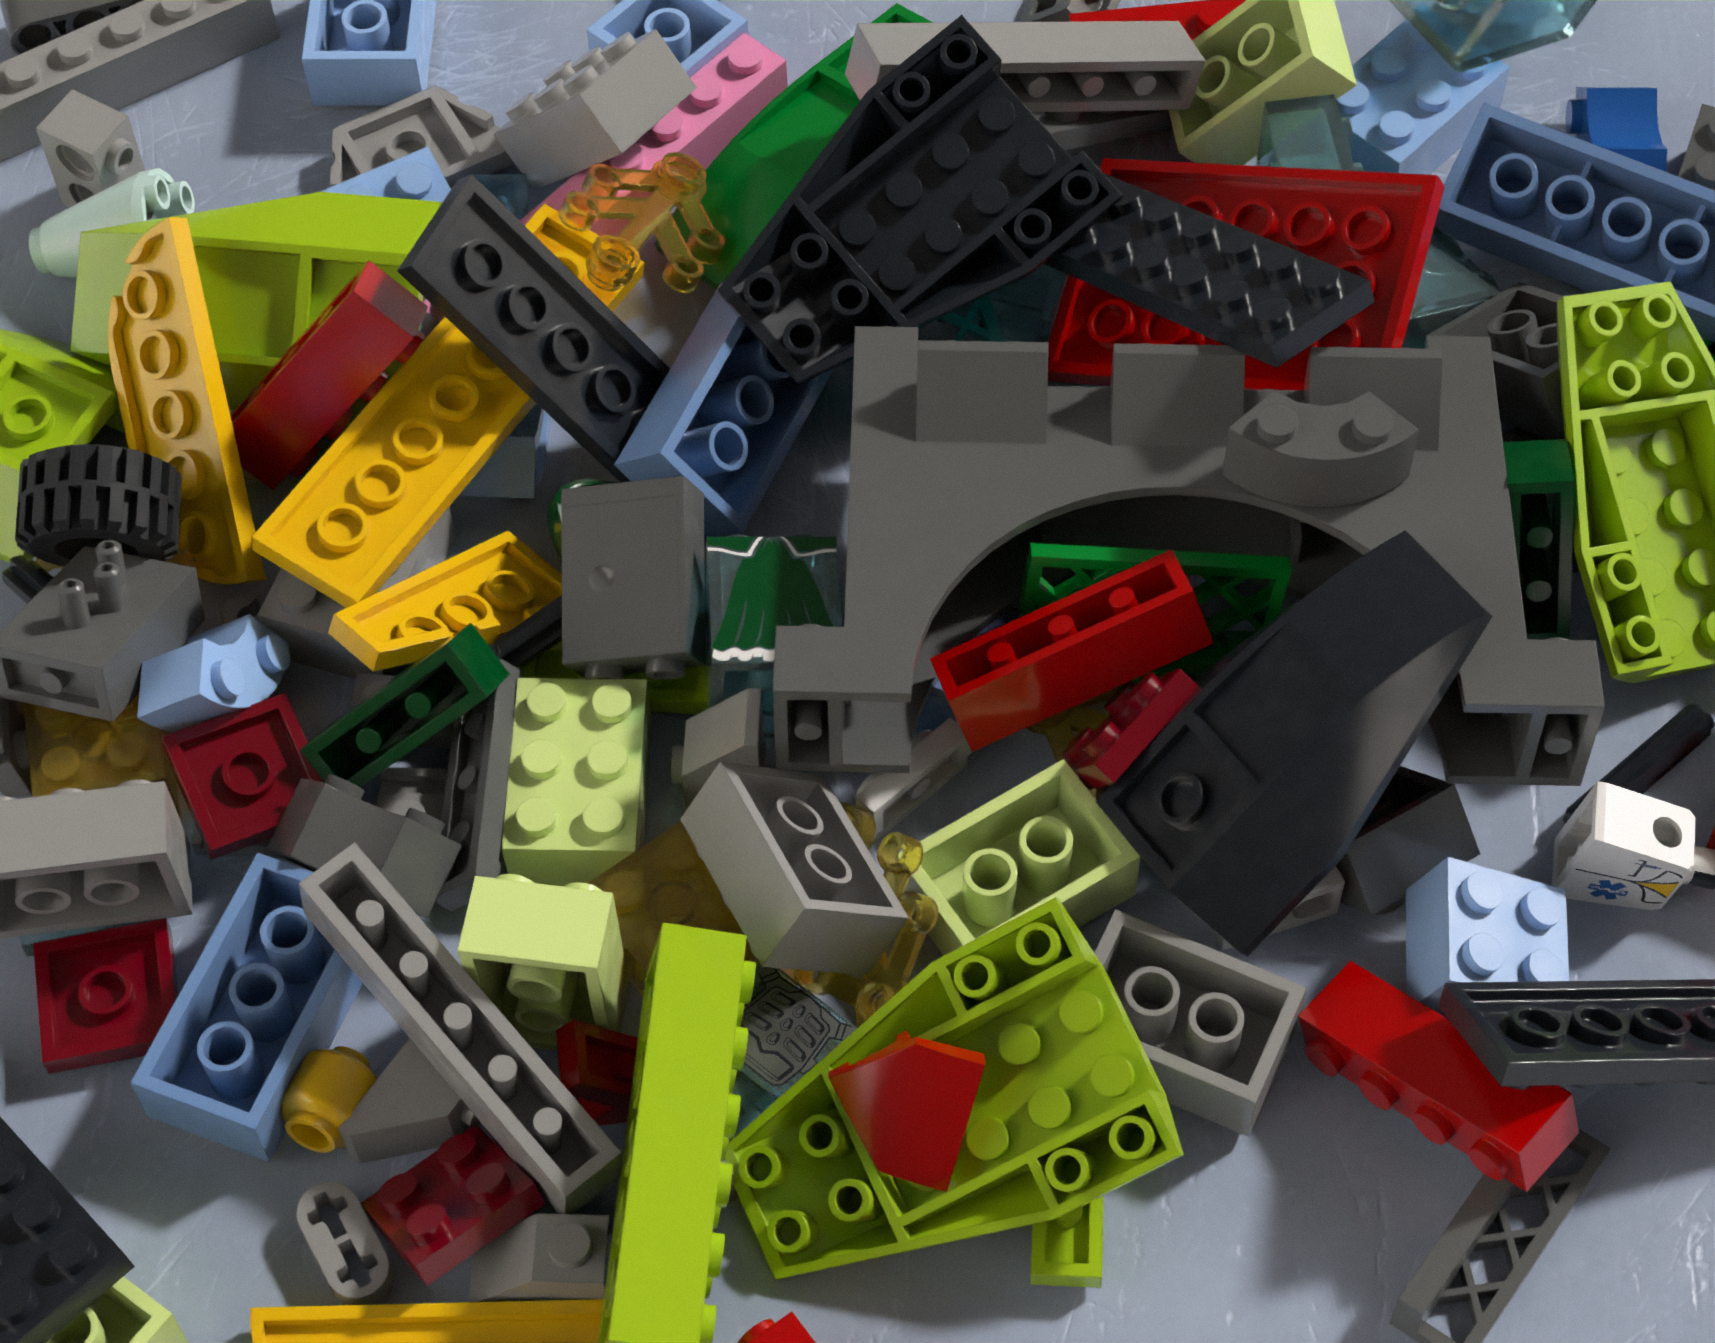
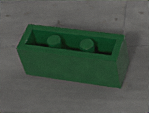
(1543, 518)
(407, 709)

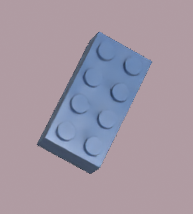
(721, 420)
(247, 1017)

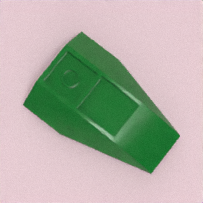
(775, 152)

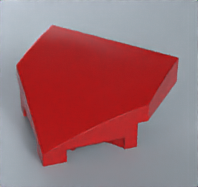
(912, 1106)

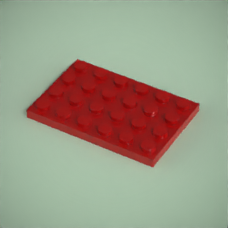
(1347, 218)

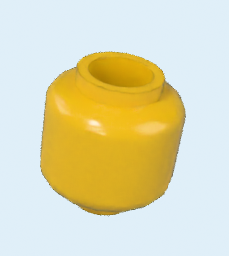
(324, 1096)

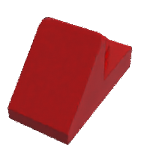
(597, 1069)

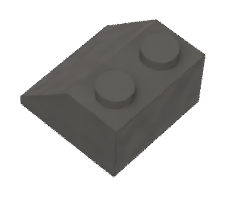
(1403, 839)

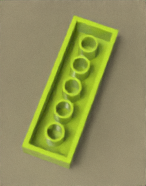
(676, 1139)

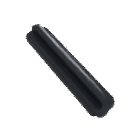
(1658, 753)

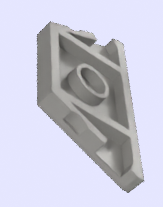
(435, 118)

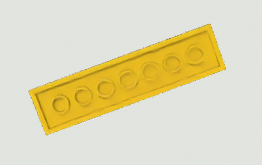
(409, 452)

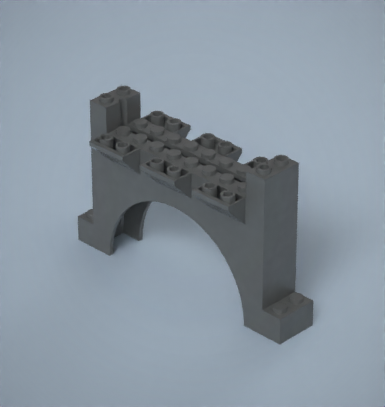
(976, 457)

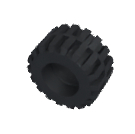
(95, 495)

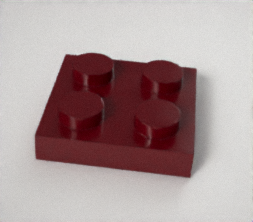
(1133, 721)
(240, 772)
(104, 993)
(452, 1204)

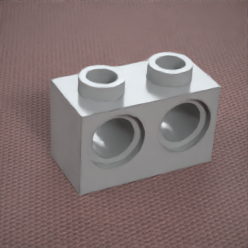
(88, 147)

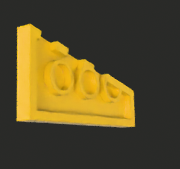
(486, 585)

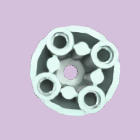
(136, 199)

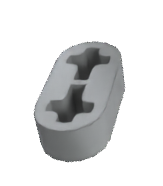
(358, 1238)

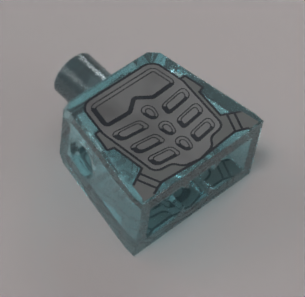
(786, 1037)

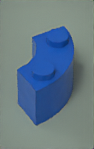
(1619, 121)

